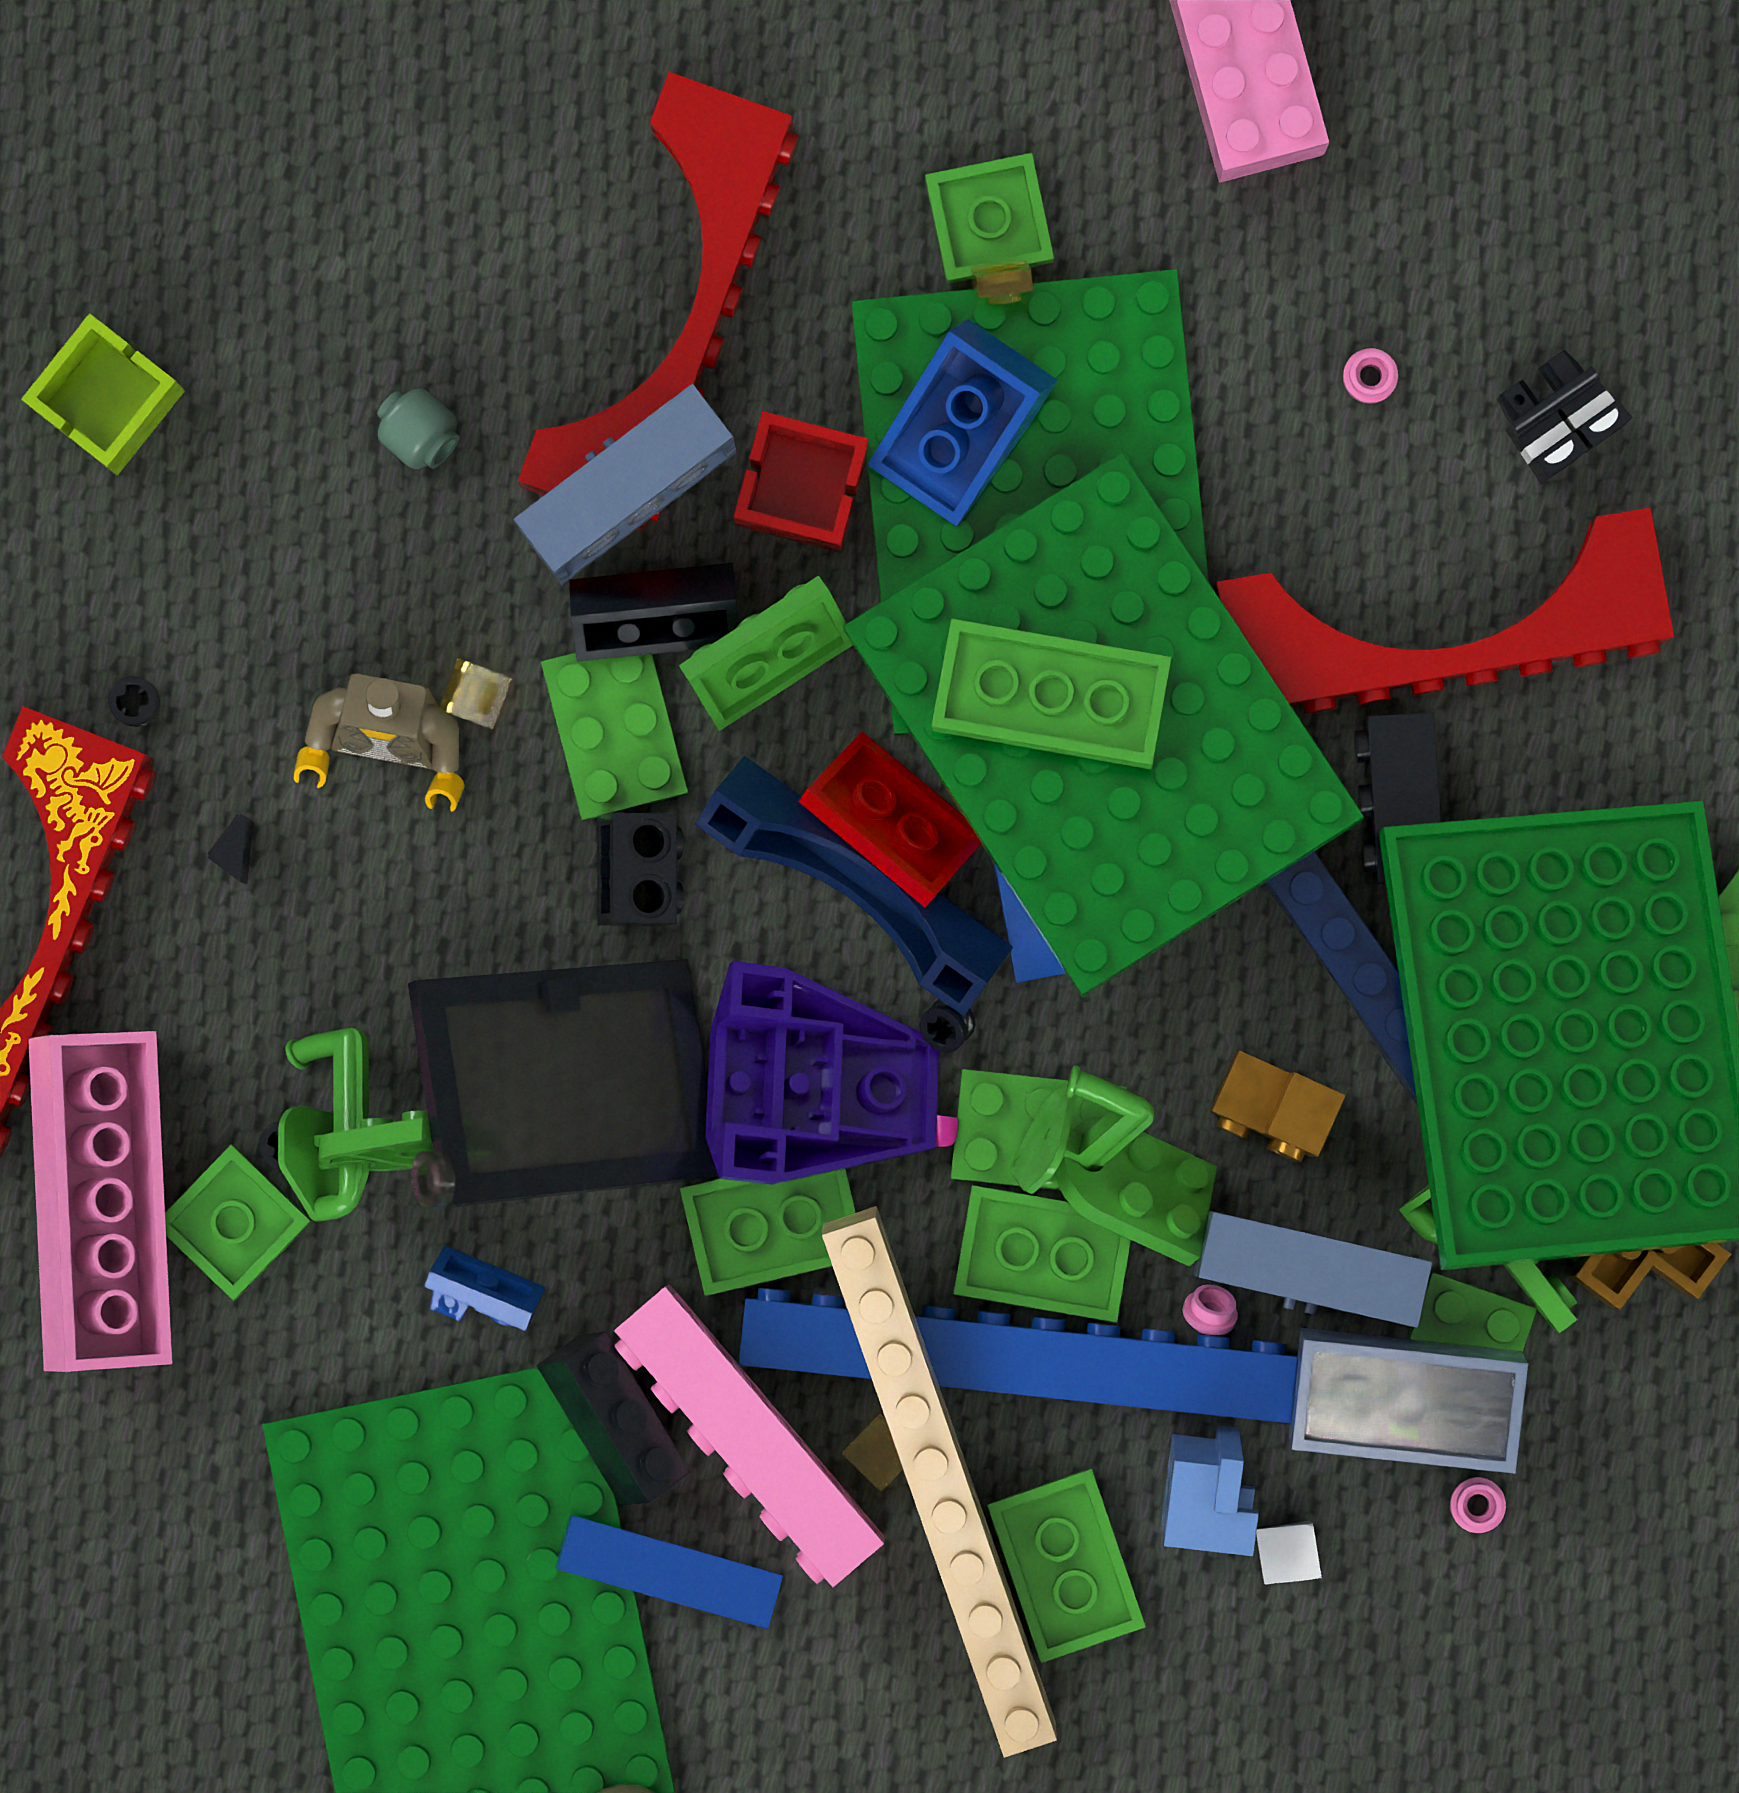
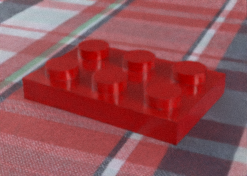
(892, 818)

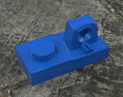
(467, 1281)

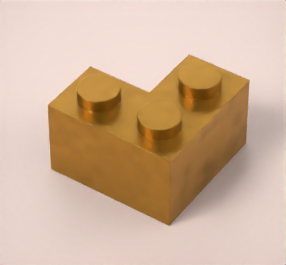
(1277, 1105)
(1617, 1275)

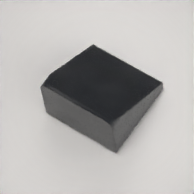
(234, 848)

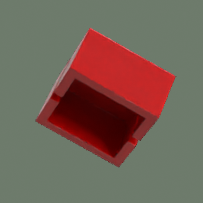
(801, 482)

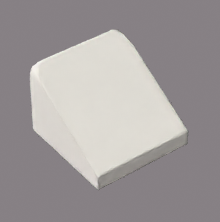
(1288, 1553)

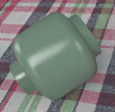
(417, 428)

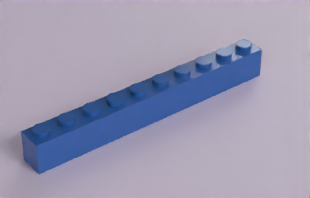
(1035, 1359)

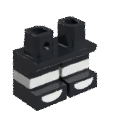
(1565, 423)

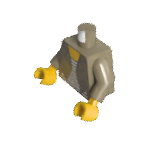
(388, 724)

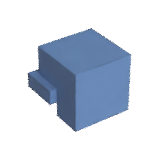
(1205, 1498)

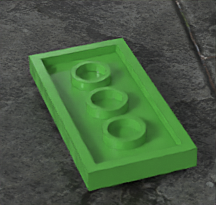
(1051, 693)

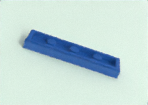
(668, 1572)

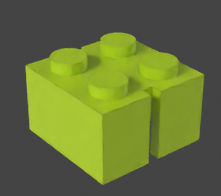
(101, 396)

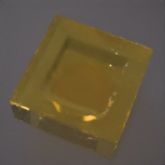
(1002, 282)
(475, 693)
(875, 1453)

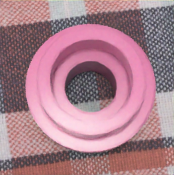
(1370, 358)
(1211, 1310)
(1495, 1509)

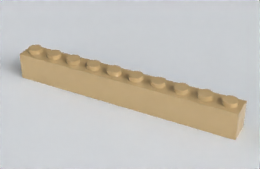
(939, 1481)

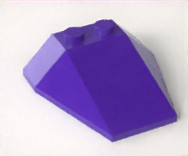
(811, 1080)

